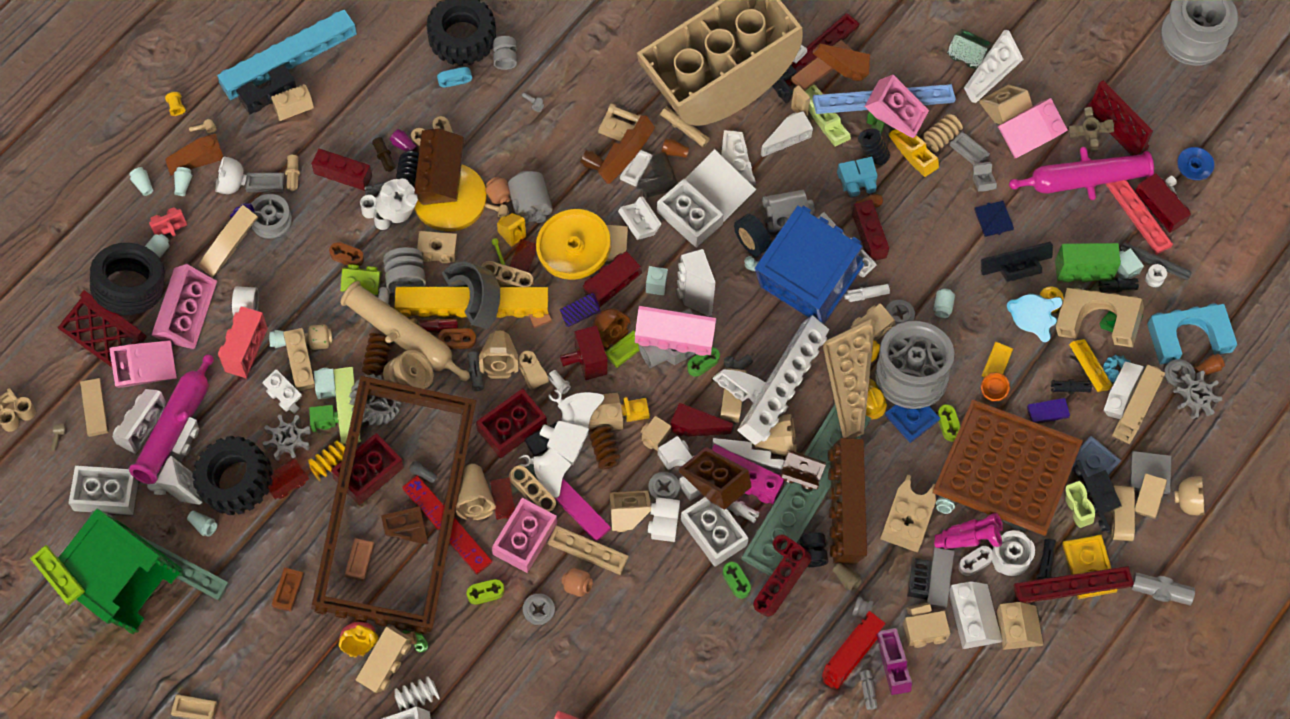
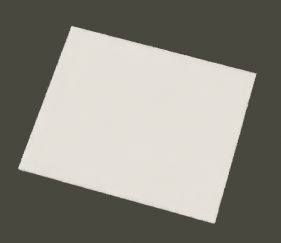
(720, 183)

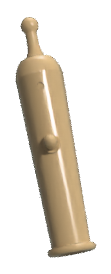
(400, 329)

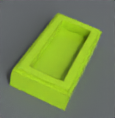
(623, 350)

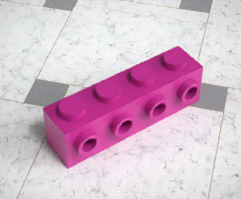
(764, 483)

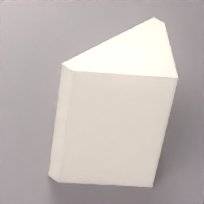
(178, 482)

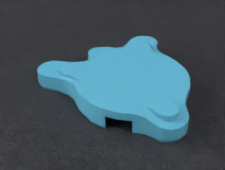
(1034, 314)

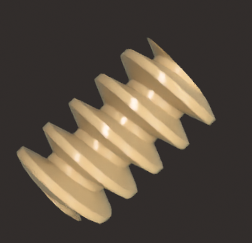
(942, 132)

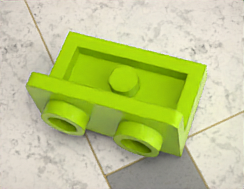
(368, 278)

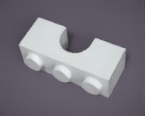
(677, 454)

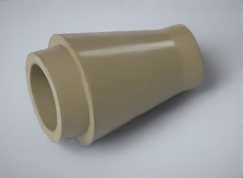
(849, 578)

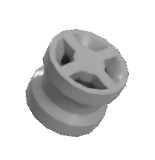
(862, 607)

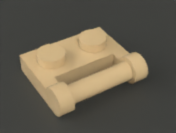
(616, 128)

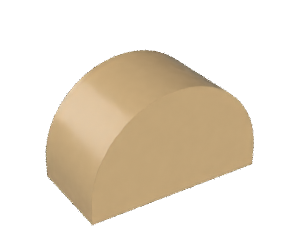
(723, 58)

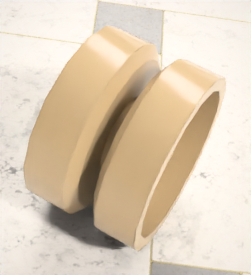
(409, 369)

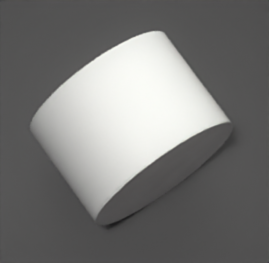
(245, 297)

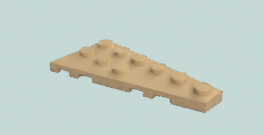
(849, 371)

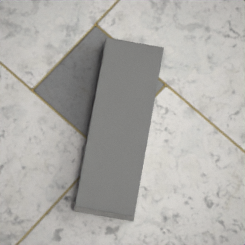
(940, 577)

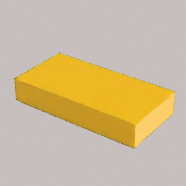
(998, 359)

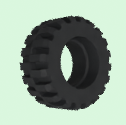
(461, 49)
(217, 460)

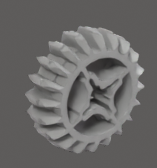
(379, 411)

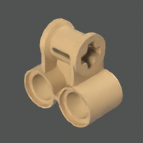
(11, 408)

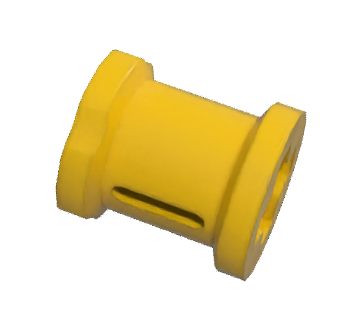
(175, 103)

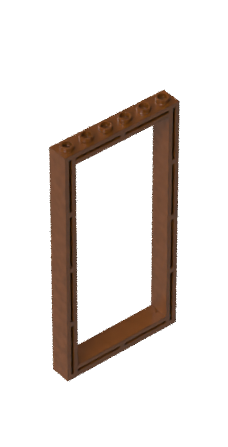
(364, 612)

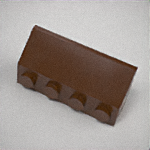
(439, 166)

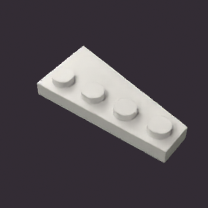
(996, 65)

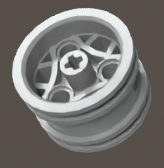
(923, 364)

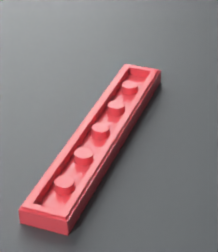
(1140, 216)

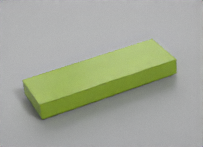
(57, 575)

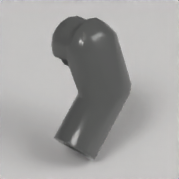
(730, 362)
(418, 469)

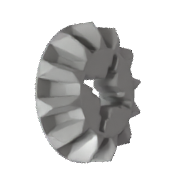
(903, 307)
(1173, 367)
(664, 478)
(538, 600)

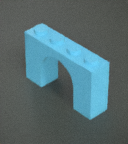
(1211, 319)

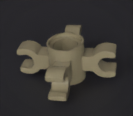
(1090, 122)

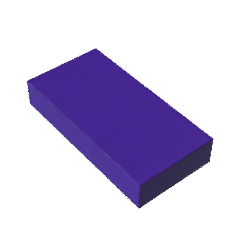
(1048, 411)

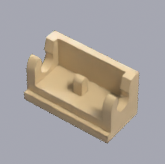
(1150, 496)

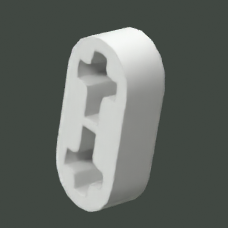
(973, 557)

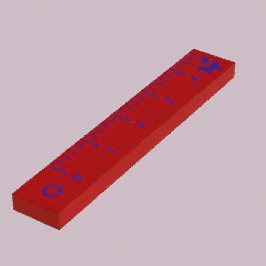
(459, 538)

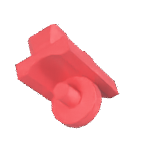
(169, 223)

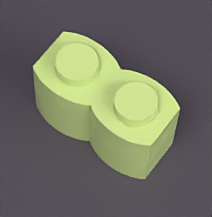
(1077, 501)

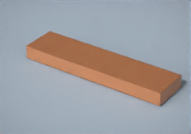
(815, 70)

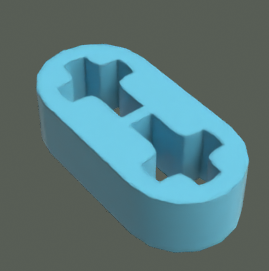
(454, 77)

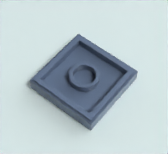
(1096, 458)

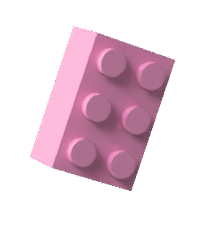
(524, 535)

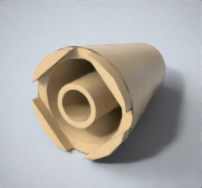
(474, 494)

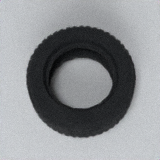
(129, 258)

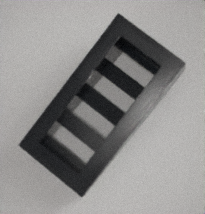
(915, 592)

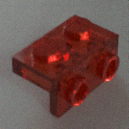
(287, 478)

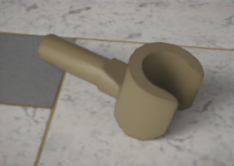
(58, 429)

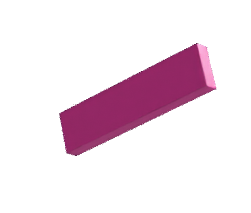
(582, 512)

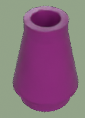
(402, 141)

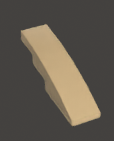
(227, 241)

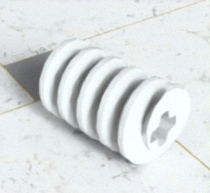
(416, 694)

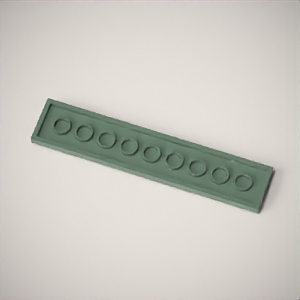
(795, 503)

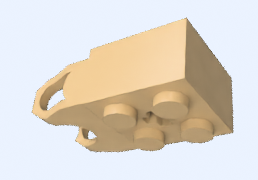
(909, 509)

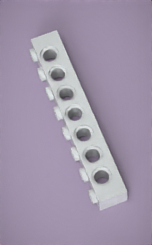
(783, 380)

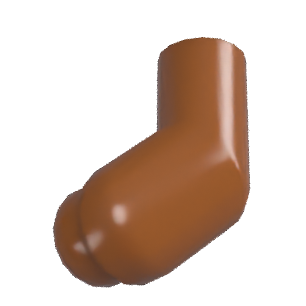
(877, 200)

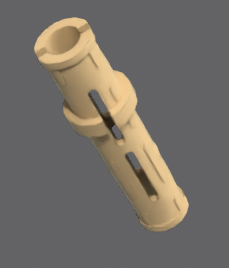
(689, 130)

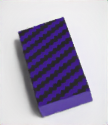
(580, 310)

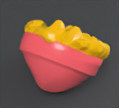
(357, 638)

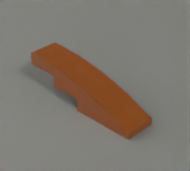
(624, 152)

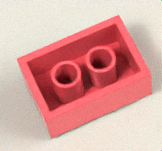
(243, 342)

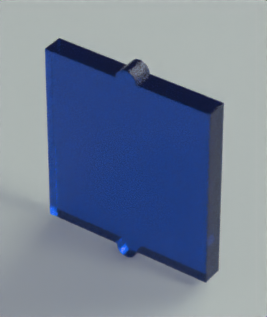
(994, 218)

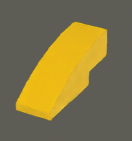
(915, 152)

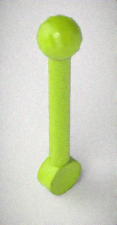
(495, 242)

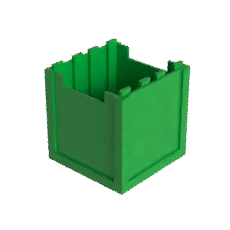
(116, 569)

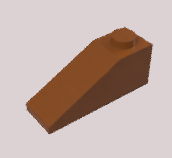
(846, 62)
(196, 154)

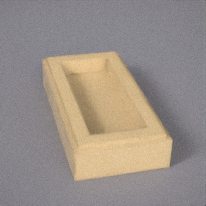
(800, 100)
(193, 707)

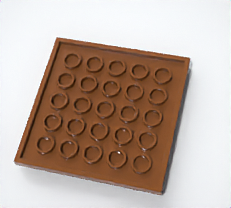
(1008, 467)

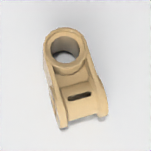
(533, 372)

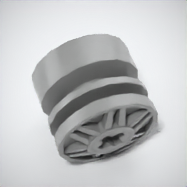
(404, 268)

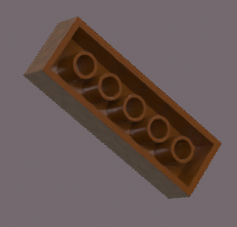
(847, 501)

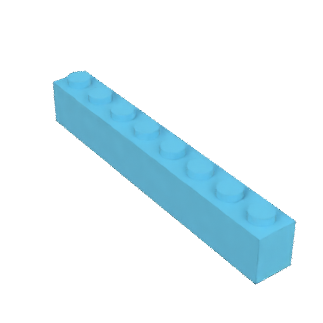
(289, 52)

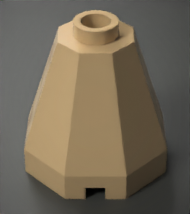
(498, 356)
(781, 437)

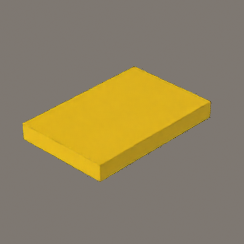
(1085, 556)

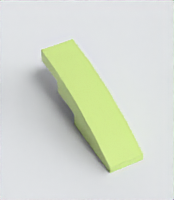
(829, 122)
(344, 382)

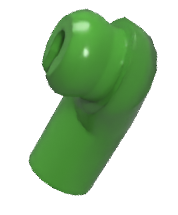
(421, 644)

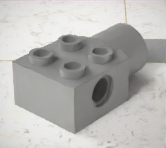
(654, 356)

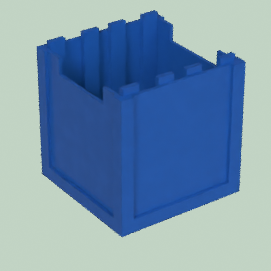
(810, 264)

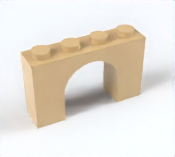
(1079, 303)

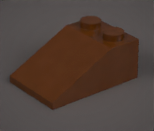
(716, 477)

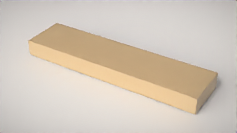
(588, 550)

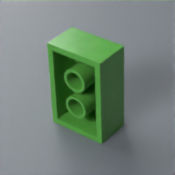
(1087, 262)

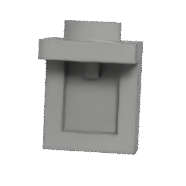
(983, 177)

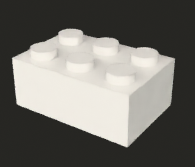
(690, 213)
(103, 488)
(714, 530)

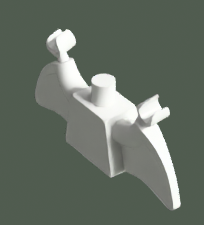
(565, 439)

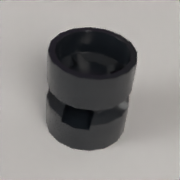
(815, 545)

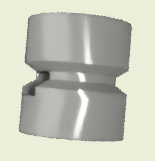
(505, 52)

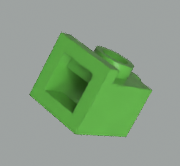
(323, 417)

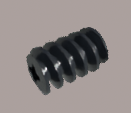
(874, 146)
(408, 167)

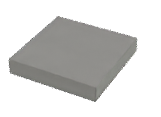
(1150, 464)

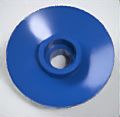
(1198, 158)

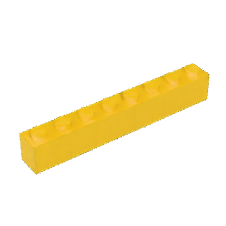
(454, 301)

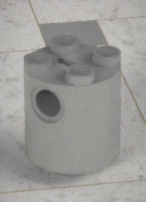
(530, 196)
(781, 206)

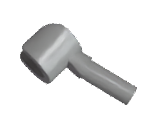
(537, 103)

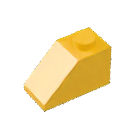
(512, 228)

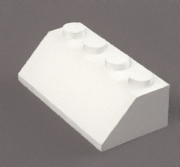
(696, 282)

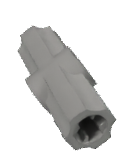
(1163, 588)

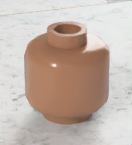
(498, 191)
(577, 582)

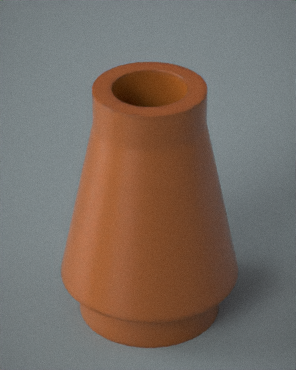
(674, 148)
(1212, 364)

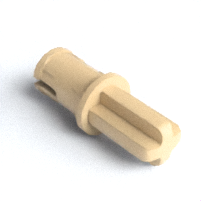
(292, 172)

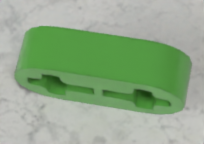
(705, 366)
(740, 577)

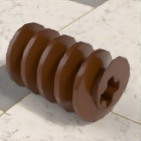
(375, 354)
(603, 447)

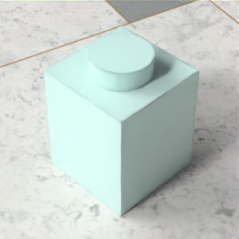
(1130, 265)
(656, 280)
(324, 383)

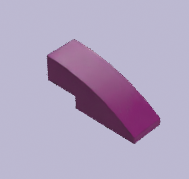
(894, 662)

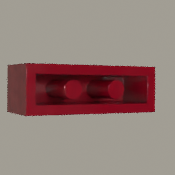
(341, 169)
(1163, 202)
(870, 230)
(613, 278)

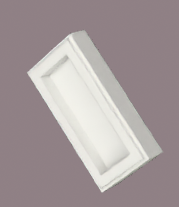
(636, 168)

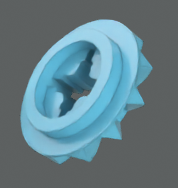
(1110, 365)

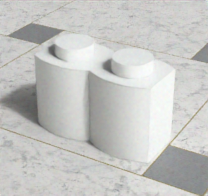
(665, 519)

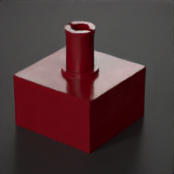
(588, 353)

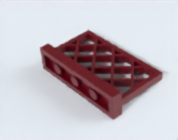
(1132, 141)
(114, 319)

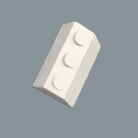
(140, 420)
(974, 614)

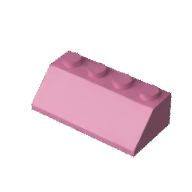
(184, 307)
(675, 330)

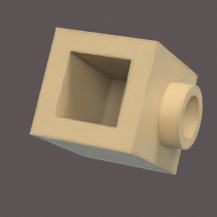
(655, 433)

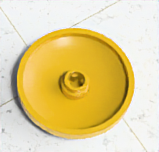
(459, 214)
(573, 244)

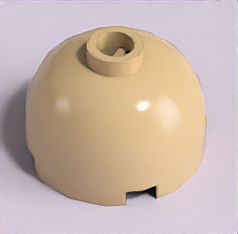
(1191, 496)

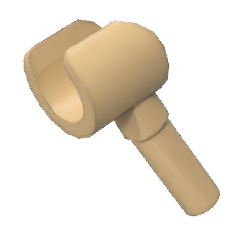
(208, 125)
(502, 210)

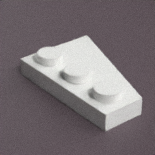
(735, 152)

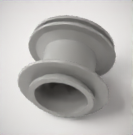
(1192, 38)

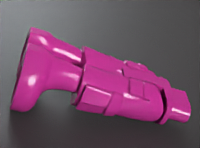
(971, 533)

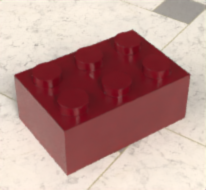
(511, 423)
(372, 468)

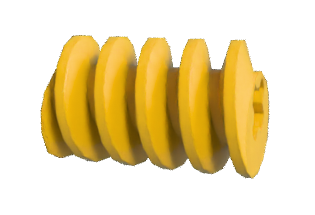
(327, 460)

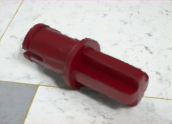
(437, 325)

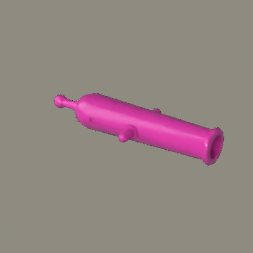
(1087, 173)
(181, 406)

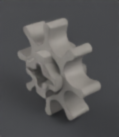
(1202, 390)
(283, 431)

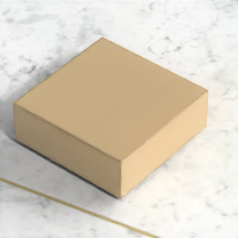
(919, 609)

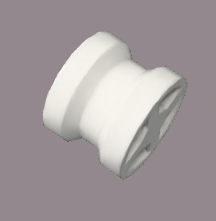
(1158, 279)

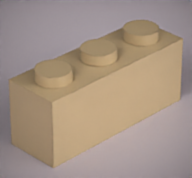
(299, 359)
(384, 659)

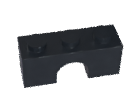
(256, 98)

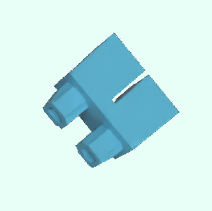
(857, 176)

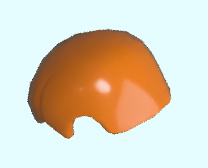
(995, 387)

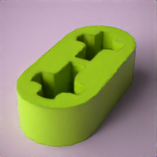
(945, 424)
(484, 587)

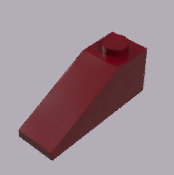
(694, 422)

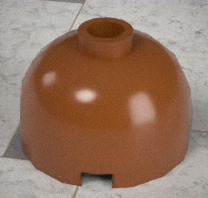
(611, 326)

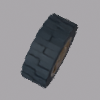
(752, 234)

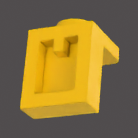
(635, 409)

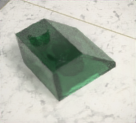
(969, 48)

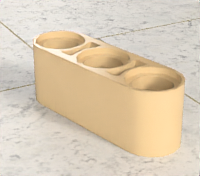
(517, 276)
(730, 405)
(529, 479)
(1124, 517)

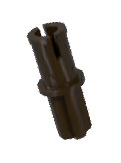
(383, 154)

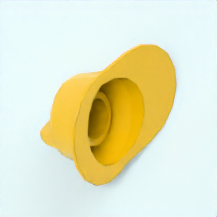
(876, 401)

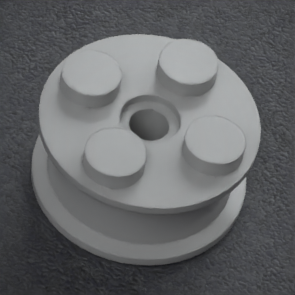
(273, 216)

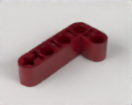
(778, 577)

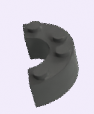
(483, 291)

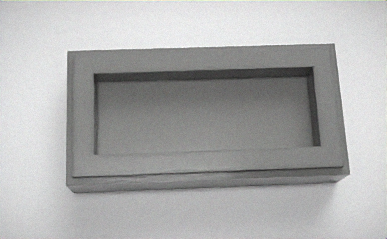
(969, 149)
(265, 182)

